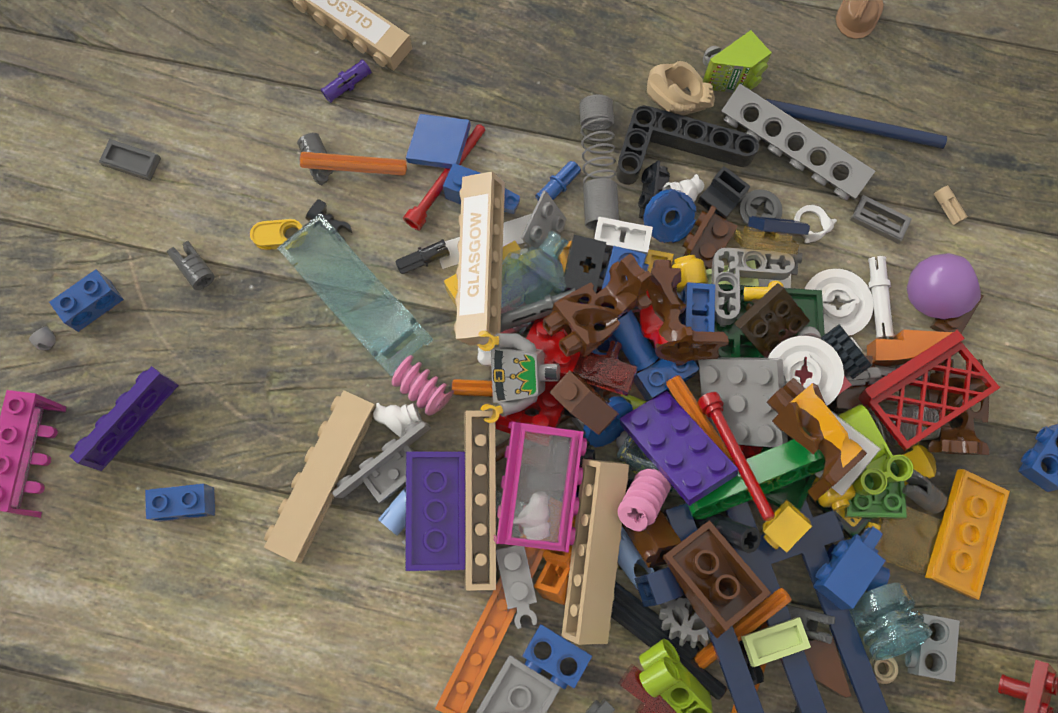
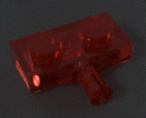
(607, 370)

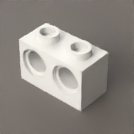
(623, 235)

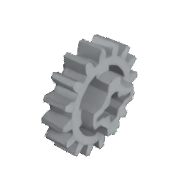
(679, 611)

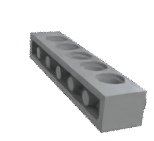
(745, 99)

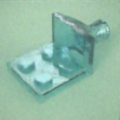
(532, 275)

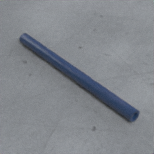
(861, 124)

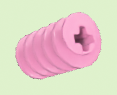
(419, 387)
(643, 499)

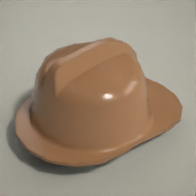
(858, 17)

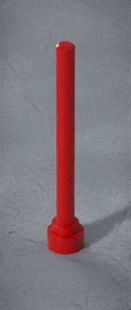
(416, 217)
(712, 406)

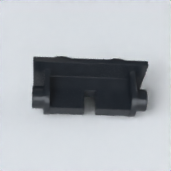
(653, 181)

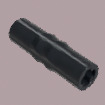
(736, 533)

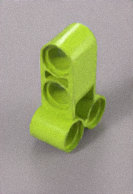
(879, 467)
(672, 681)

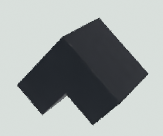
(724, 193)

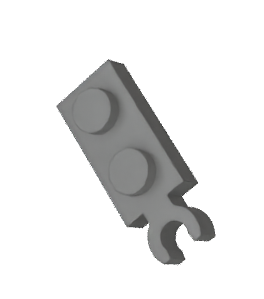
(517, 581)

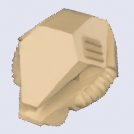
(668, 84)

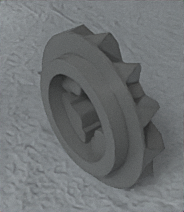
(755, 199)

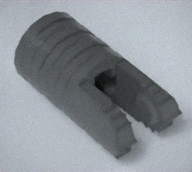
(312, 143)
(192, 266)
(925, 493)
(810, 622)

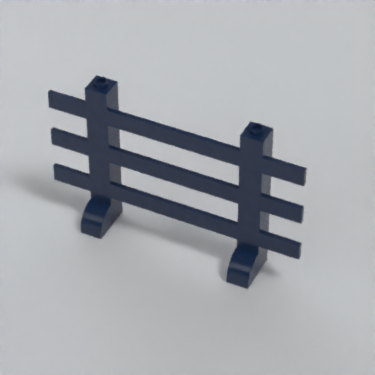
(826, 528)

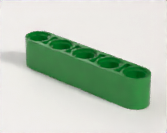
(772, 470)

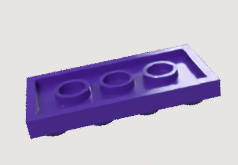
(124, 420)
(678, 447)
(435, 511)

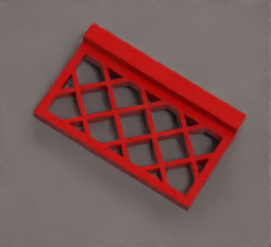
(920, 366)

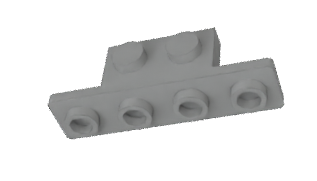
(388, 470)

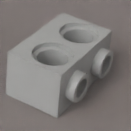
(941, 648)

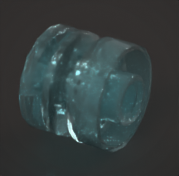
(889, 621)

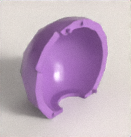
(943, 286)

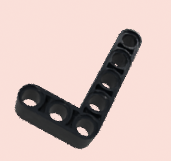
(680, 140)

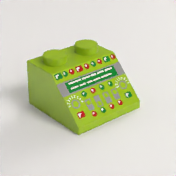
(738, 64)

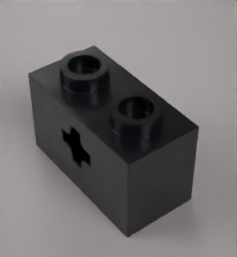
(589, 253)

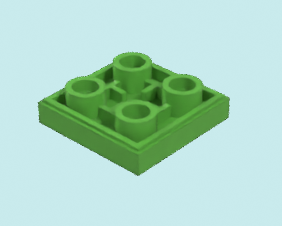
(888, 504)

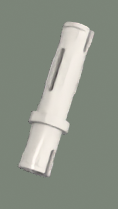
(880, 287)

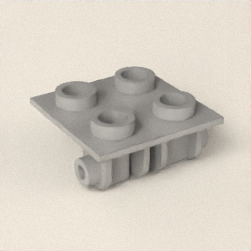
(543, 219)

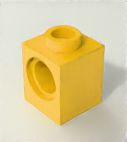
(786, 527)

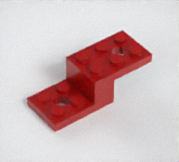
(548, 406)

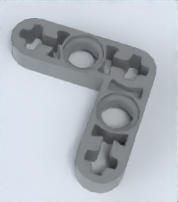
(739, 268)

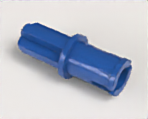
(560, 181)

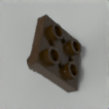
(768, 317)

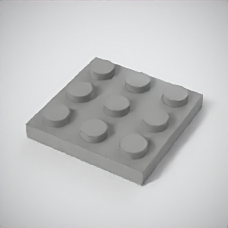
(745, 389)

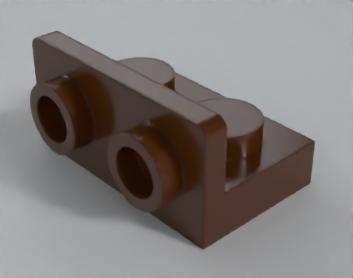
(711, 236)

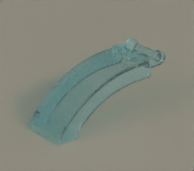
(353, 293)

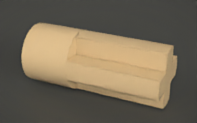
(950, 205)

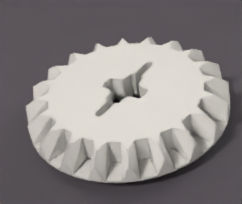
(847, 289)
(821, 361)

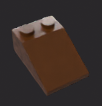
(715, 579)

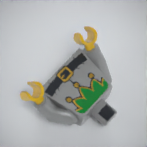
(516, 373)

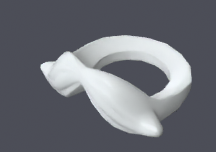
(826, 222)

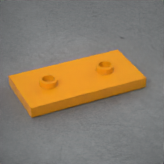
(967, 534)

